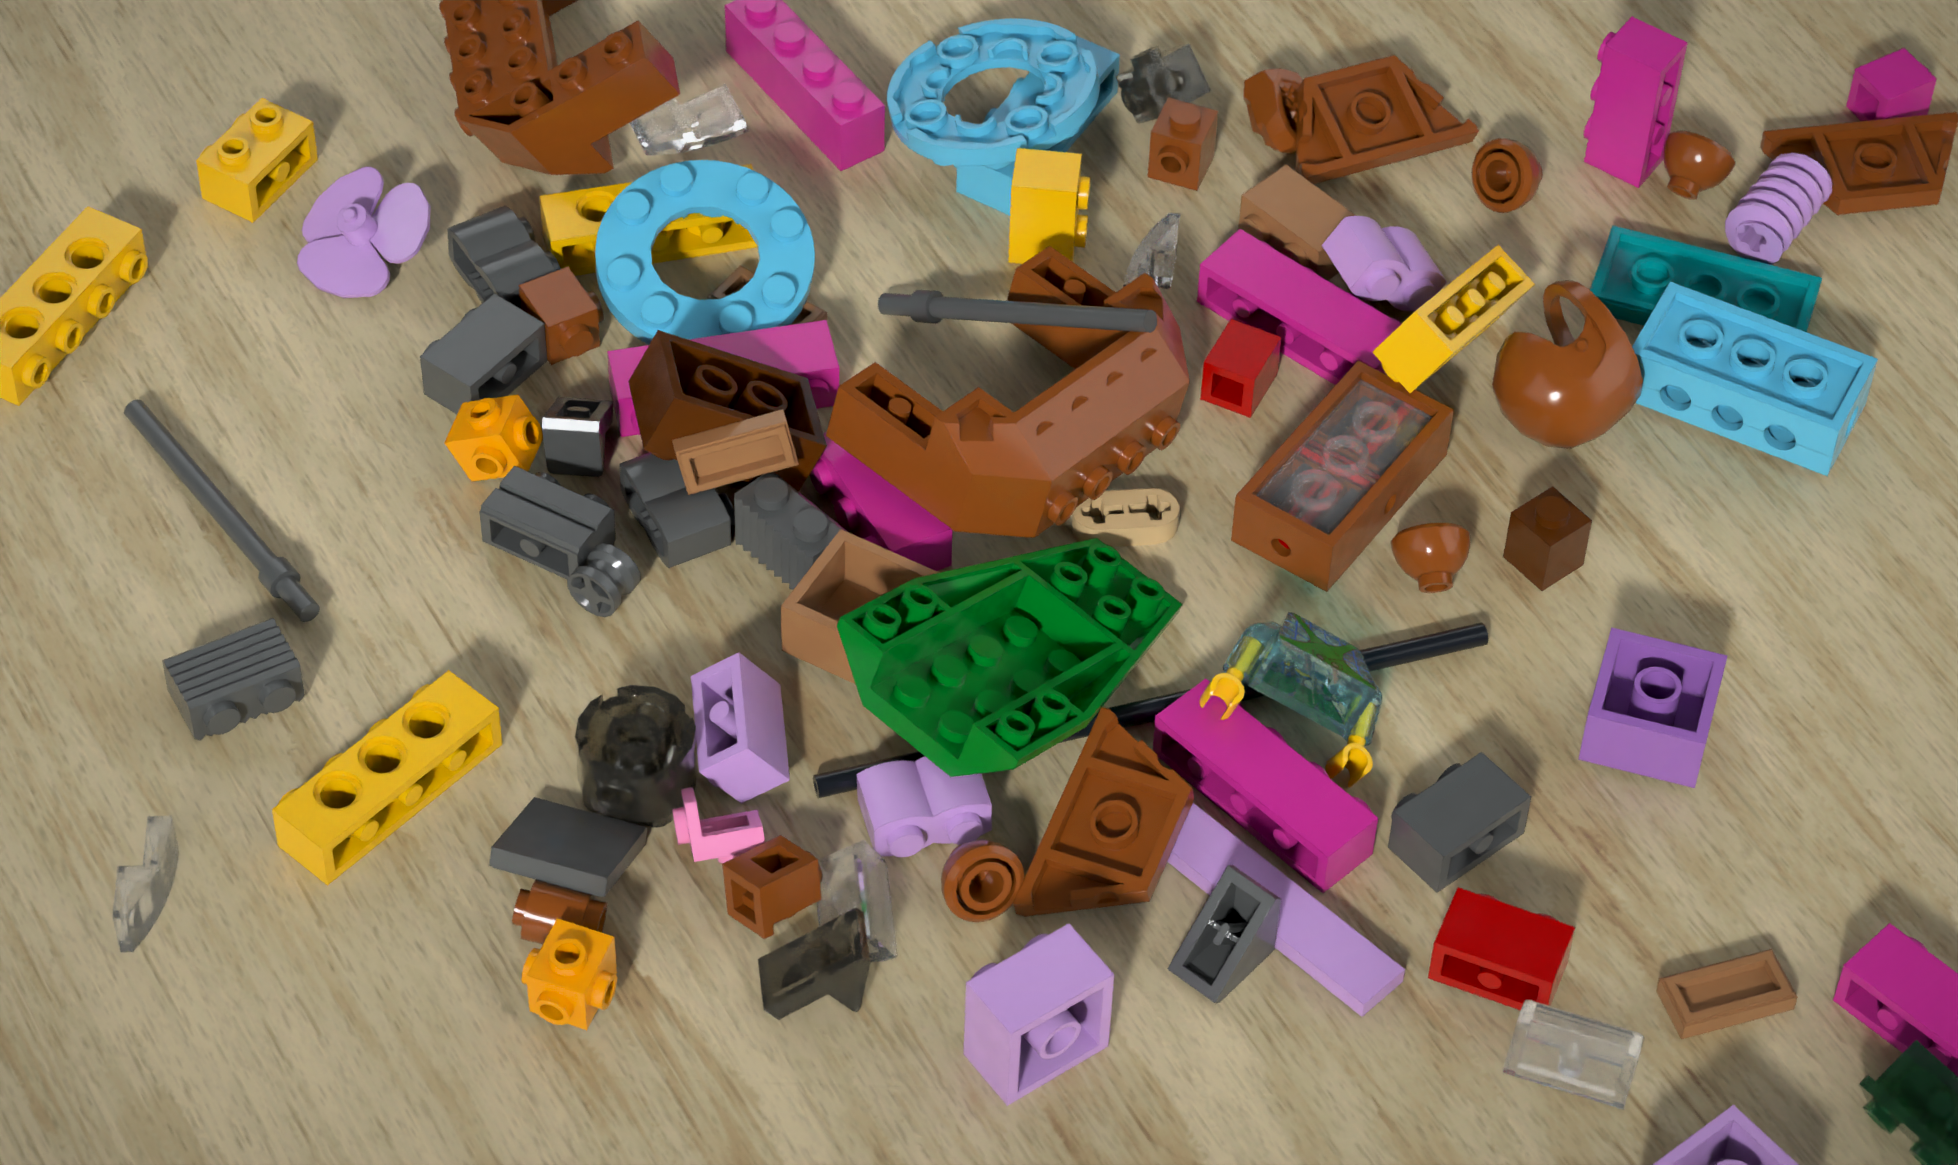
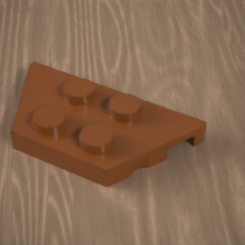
(1370, 120)
(1875, 161)
(1108, 827)

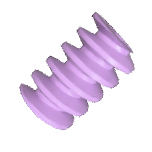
(1777, 207)

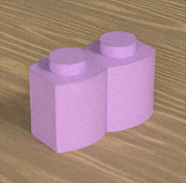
(1383, 263)
(919, 805)

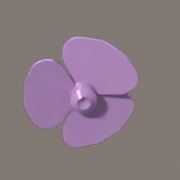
(347, 237)

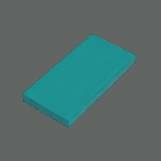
(1641, 266)

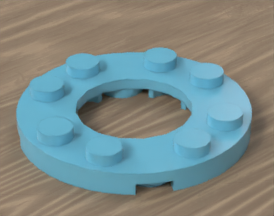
(1040, 47)
(714, 190)

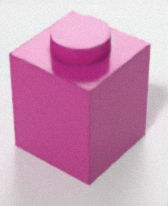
(1891, 88)

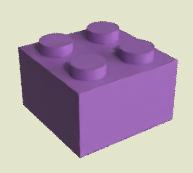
(1652, 707)

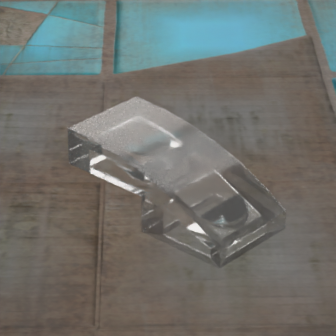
(691, 125)
(1157, 253)
(145, 888)

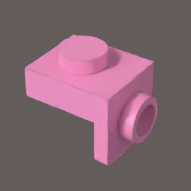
(717, 836)

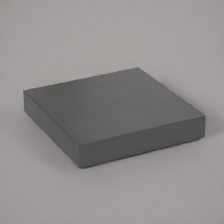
(568, 847)

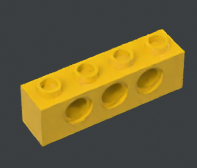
(574, 217)
(65, 297)
(1452, 319)
(387, 777)

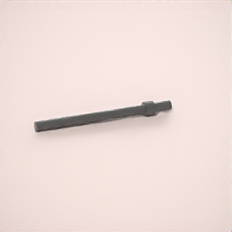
(932, 307)
(274, 572)

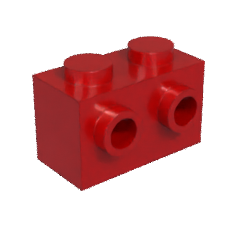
(1500, 950)

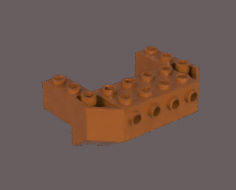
(543, 111)
(1029, 467)

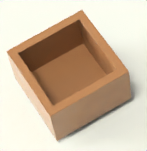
(838, 582)

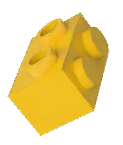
(257, 159)
(1046, 204)

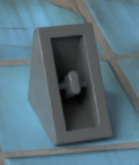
(1228, 936)

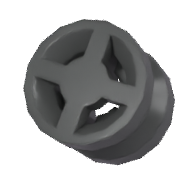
(603, 580)

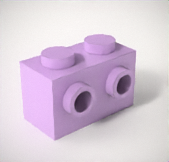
(739, 728)

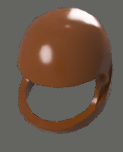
(1569, 387)

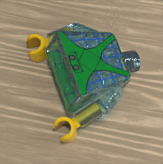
(1310, 675)

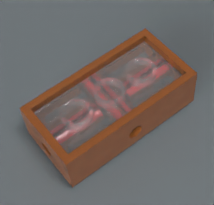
(1341, 476)

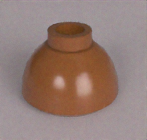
(1695, 163)
(1505, 175)
(1432, 554)
(981, 880)

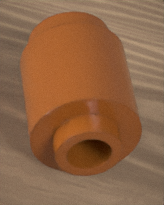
(546, 902)

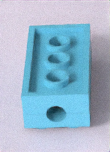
(1751, 378)

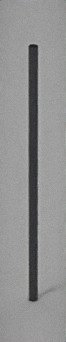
(1145, 710)

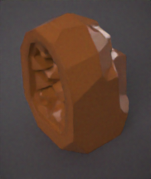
(1273, 107)

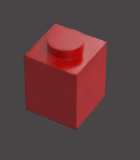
(1240, 368)

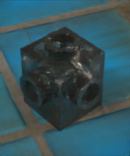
(1159, 76)

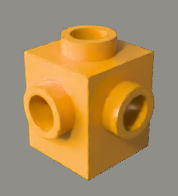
(494, 437)
(571, 975)

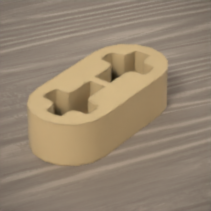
(1127, 517)

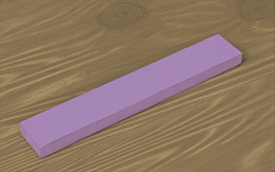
(1306, 928)

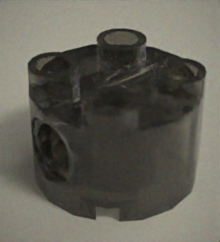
(636, 755)

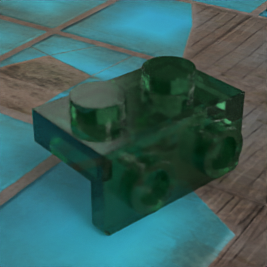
(1920, 1101)

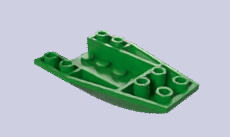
(1004, 652)

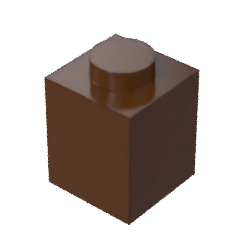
(1547, 538)

